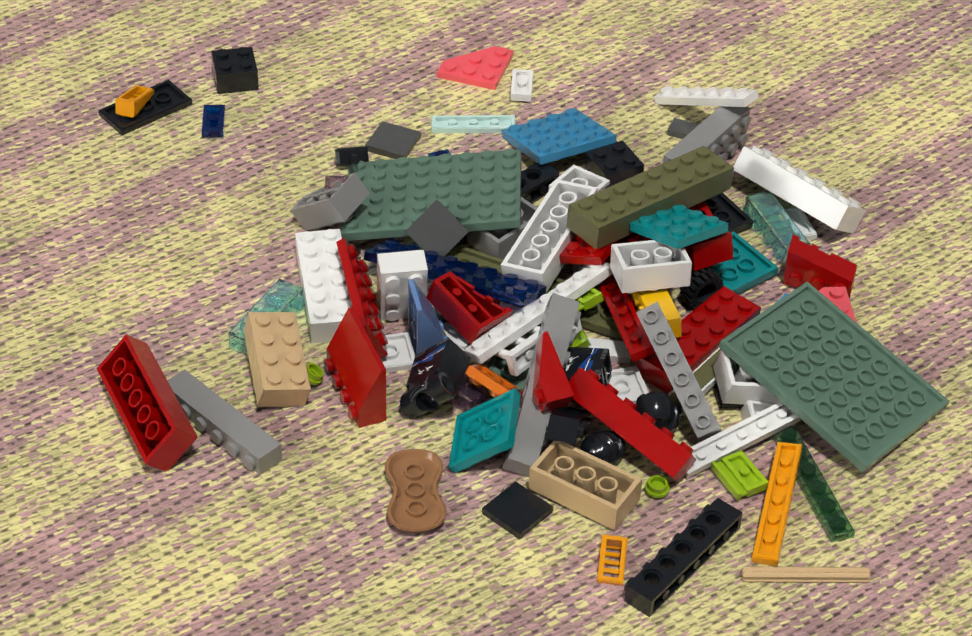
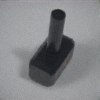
(350, 155)

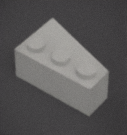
(330, 205)

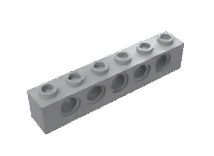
(678, 371)

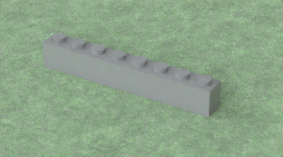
(530, 437)

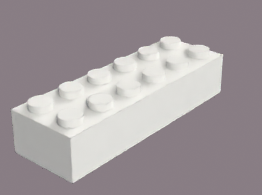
(799, 188)
(545, 235)
(322, 282)

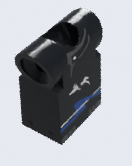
(594, 358)
(434, 378)

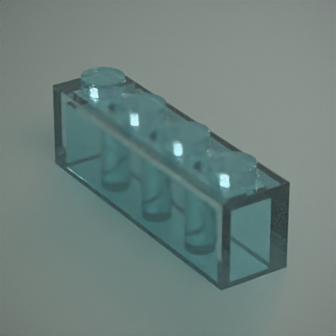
(772, 223)
(279, 298)

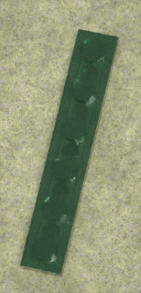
(818, 491)

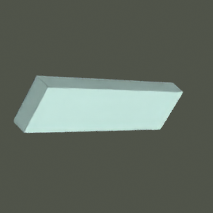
(471, 123)

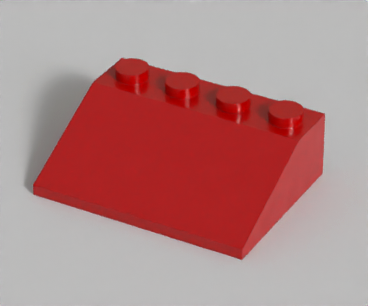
(357, 371)

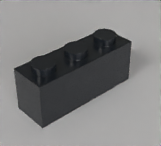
(568, 425)

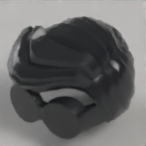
(605, 446)

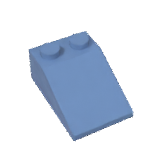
(423, 322)

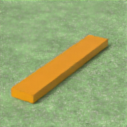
(777, 504)

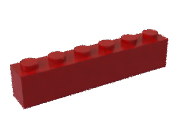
(630, 425)

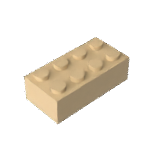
(276, 359)
(585, 484)

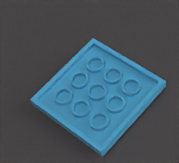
(558, 136)

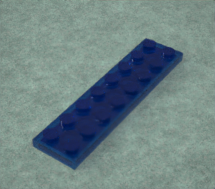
(486, 280)

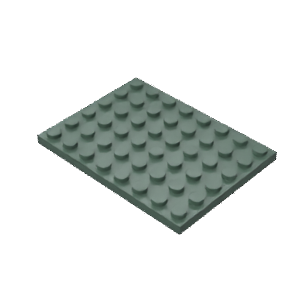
(474, 187)
(834, 375)

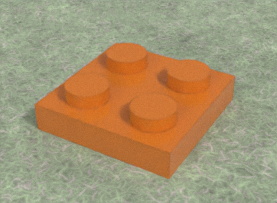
(482, 375)

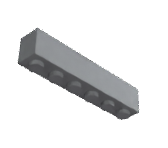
(225, 424)

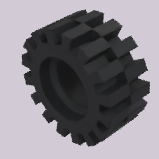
(702, 286)

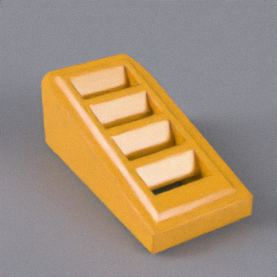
(133, 101)
(612, 543)

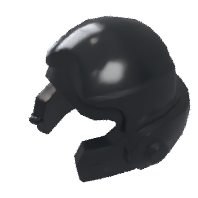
(660, 408)

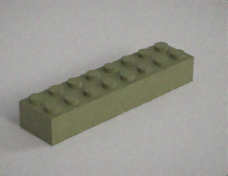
(681, 181)

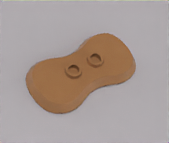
(415, 496)

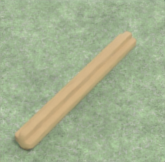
(805, 574)

